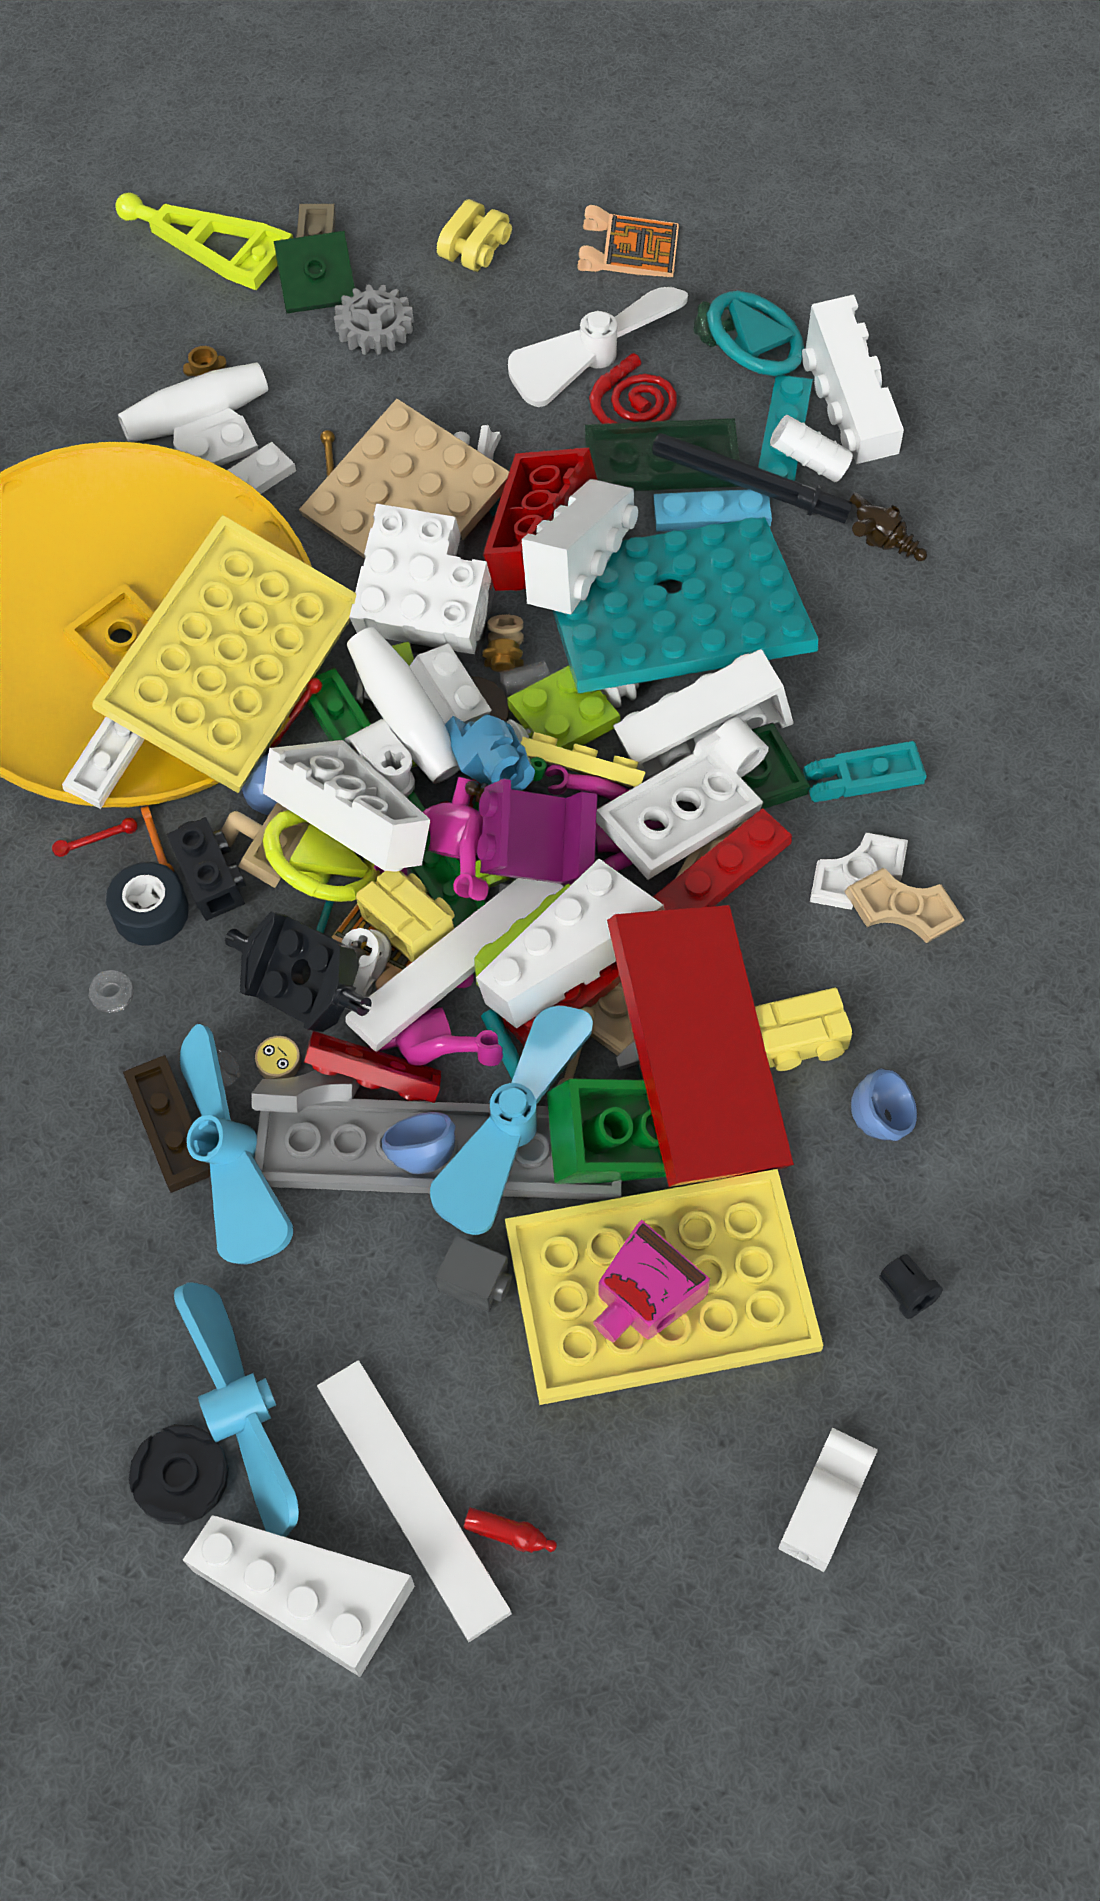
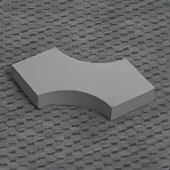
(302, 1091)

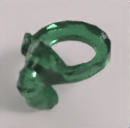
(701, 324)

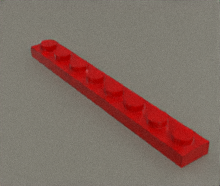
(698, 886)

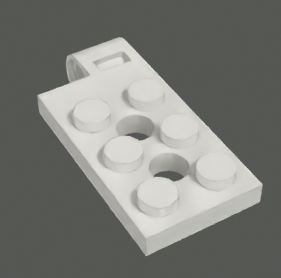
(705, 778)

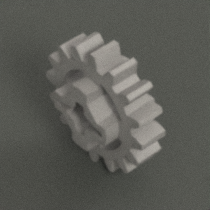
(373, 319)

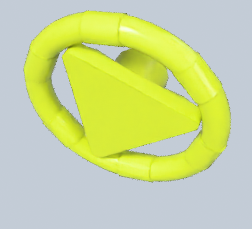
(315, 861)

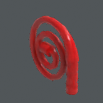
(637, 401)

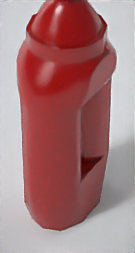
(520, 1535)

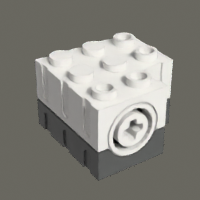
(421, 586)

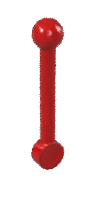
(313, 687)
(62, 848)

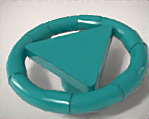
(755, 332)

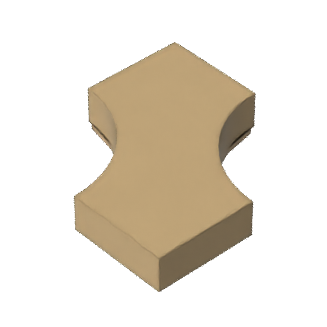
(886, 900)

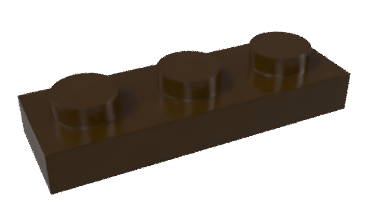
(165, 1122)

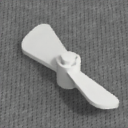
(551, 365)

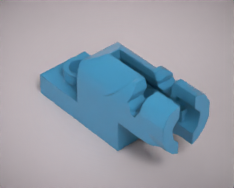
(490, 751)

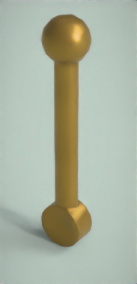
(328, 437)

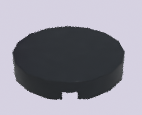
(188, 1488)

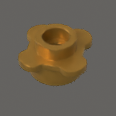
(203, 360)
(503, 655)

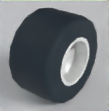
(147, 903)

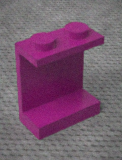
(536, 834)

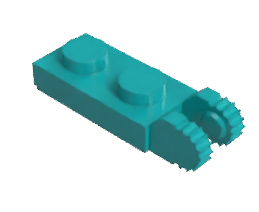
(866, 771)

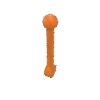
(154, 837)

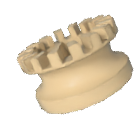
(505, 627)

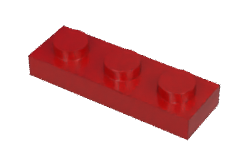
(372, 1068)

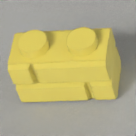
(405, 912)
(804, 1028)

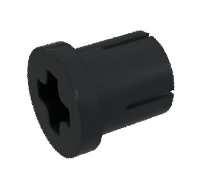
(910, 1286)

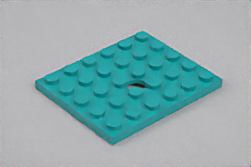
(729, 605)

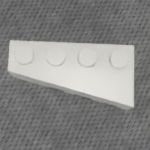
(851, 381)
(576, 544)
(348, 801)
(562, 945)

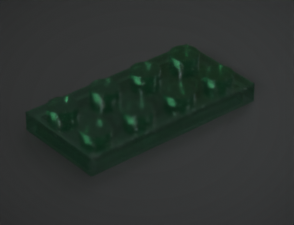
(625, 455)

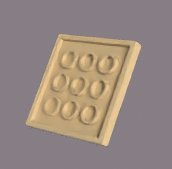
(408, 466)

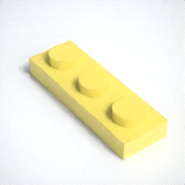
(583, 760)

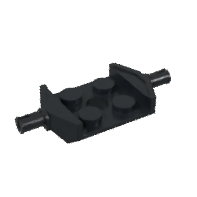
(275, 964)

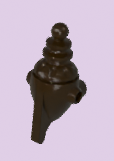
(884, 528)

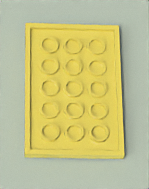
(227, 654)
(726, 1227)

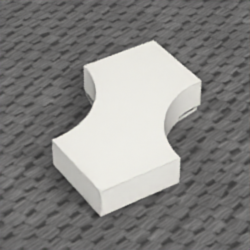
(873, 854)

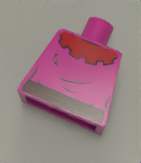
(647, 1286)

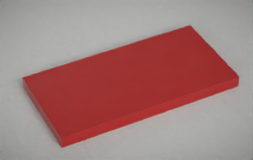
(699, 1044)

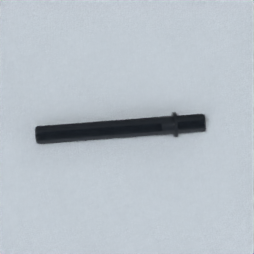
(752, 478)

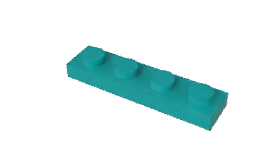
(788, 398)

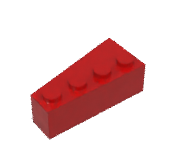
(531, 494)

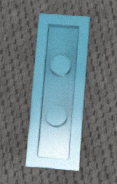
(700, 509)

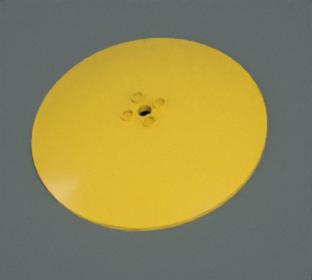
(90, 551)

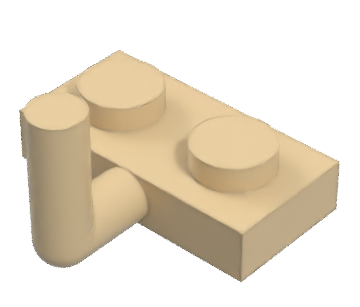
(255, 859)

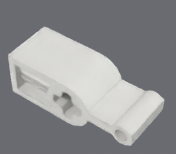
(828, 1499)

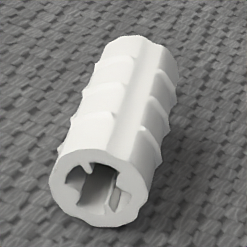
(811, 448)

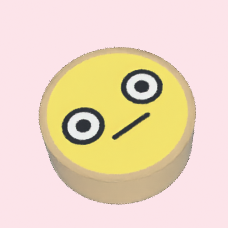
(278, 1058)

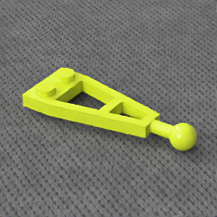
(248, 267)

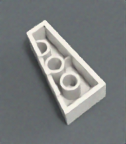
(683, 718)
(311, 1592)

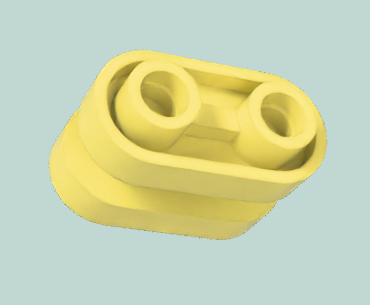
(473, 235)

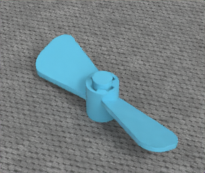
(475, 1179)
(246, 1210)
(238, 1405)

